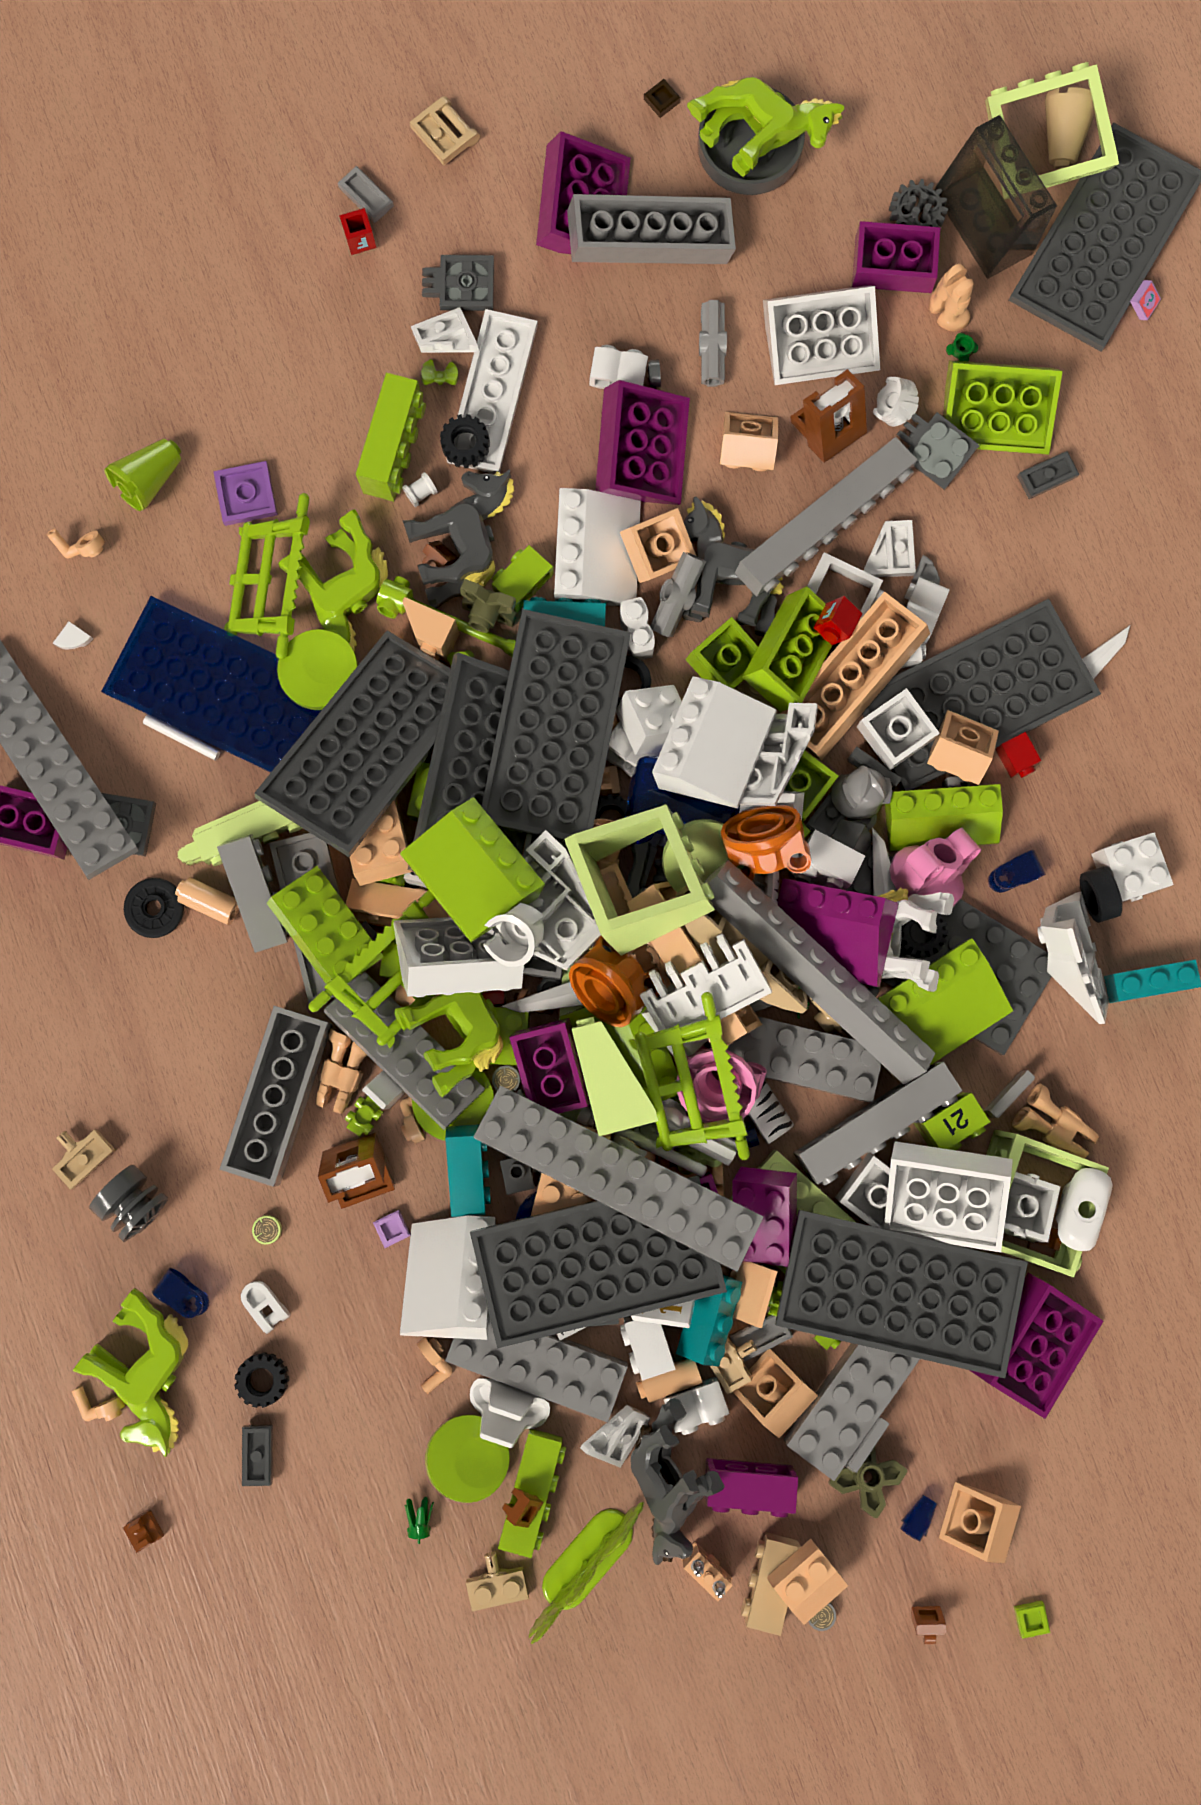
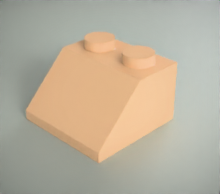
(749, 441)
(657, 545)
(433, 630)
(963, 747)
(755, 1291)
(775, 1393)
(980, 1523)
(807, 1582)

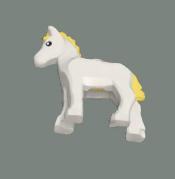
(919, 909)

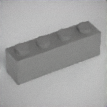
(252, 891)

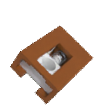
(833, 418)
(355, 1171)

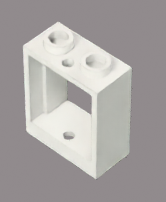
(849, 571)

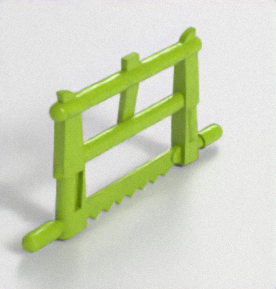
(269, 531)
(345, 994)
(675, 1037)

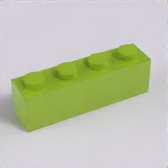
(536, 1478)

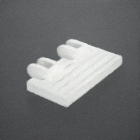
(731, 985)

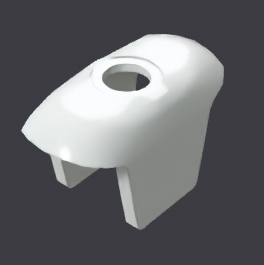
(1073, 1229)
(506, 1411)

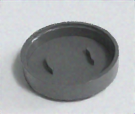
(768, 173)

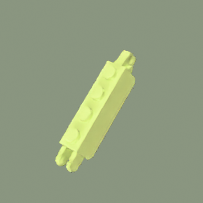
(253, 819)

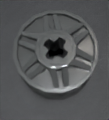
(128, 1202)

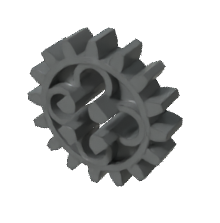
(905, 201)

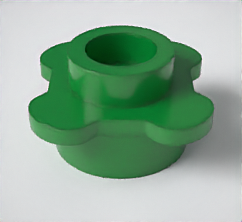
(965, 341)

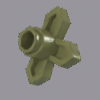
(487, 606)
(870, 1492)

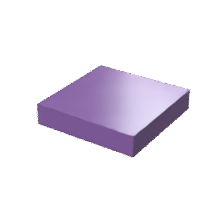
(245, 493)

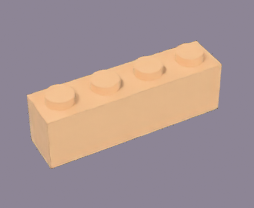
(383, 902)

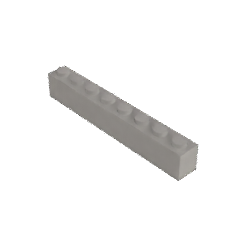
(825, 517)

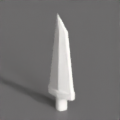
(1102, 655)
(881, 864)
(552, 998)

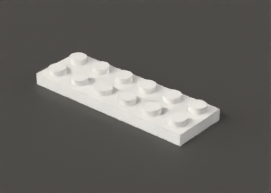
(496, 382)

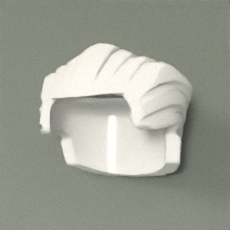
(896, 401)

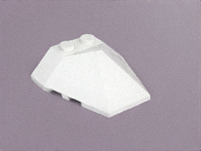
(780, 754)
(566, 911)
(1073, 954)

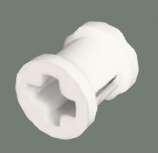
(420, 489)

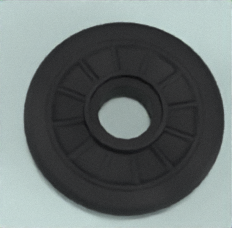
(136, 908)

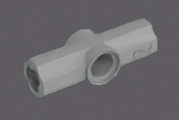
(712, 343)
(677, 594)

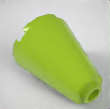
(144, 472)

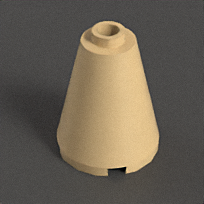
(1067, 124)

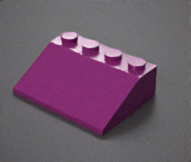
(571, 169)
(642, 443)
(845, 923)
(1045, 1346)

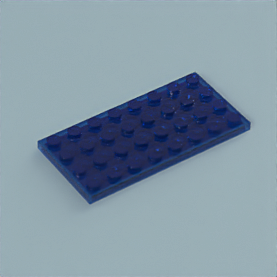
(207, 685)

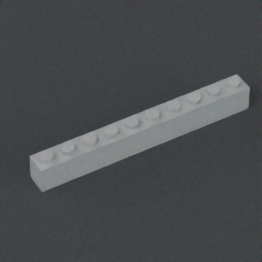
(818, 974)

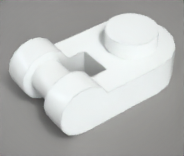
(255, 1298)

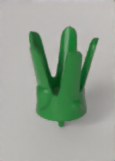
(419, 1525)

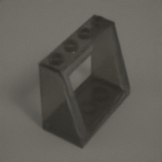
(979, 208)

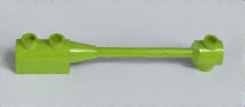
(390, 604)

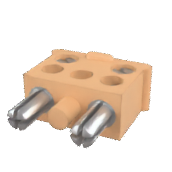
(707, 1572)

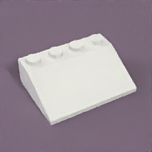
(822, 334)
(591, 549)
(713, 743)
(442, 960)
(948, 1195)
(444, 1281)

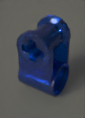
(1019, 871)
(177, 1290)

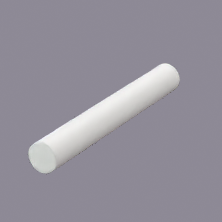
(182, 737)

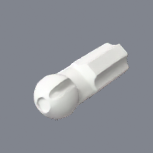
(720, 1149)

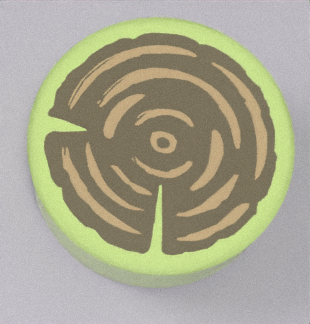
(267, 1229)

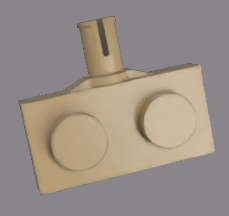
(81, 1157)
(732, 1370)
(496, 1585)

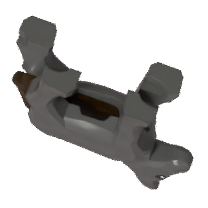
(664, 1487)

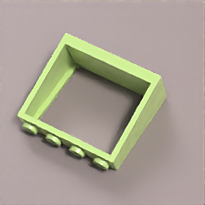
(1057, 80)
(647, 924)
(612, 1087)
(1011, 1146)

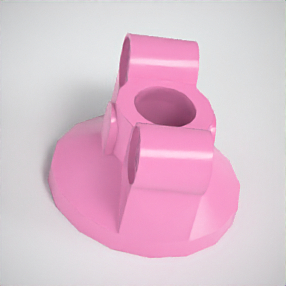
(935, 865)
(708, 1089)

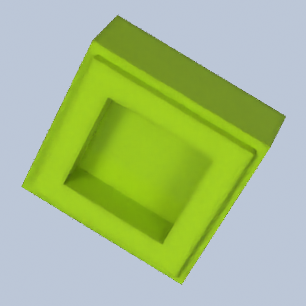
(1032, 1619)

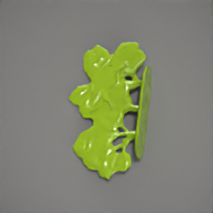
(584, 1564)

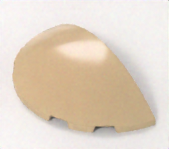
(705, 929)

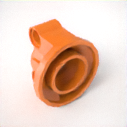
(766, 840)
(610, 984)

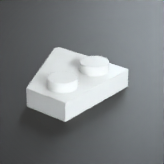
(445, 334)
(893, 551)
(617, 1437)

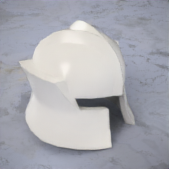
(522, 933)

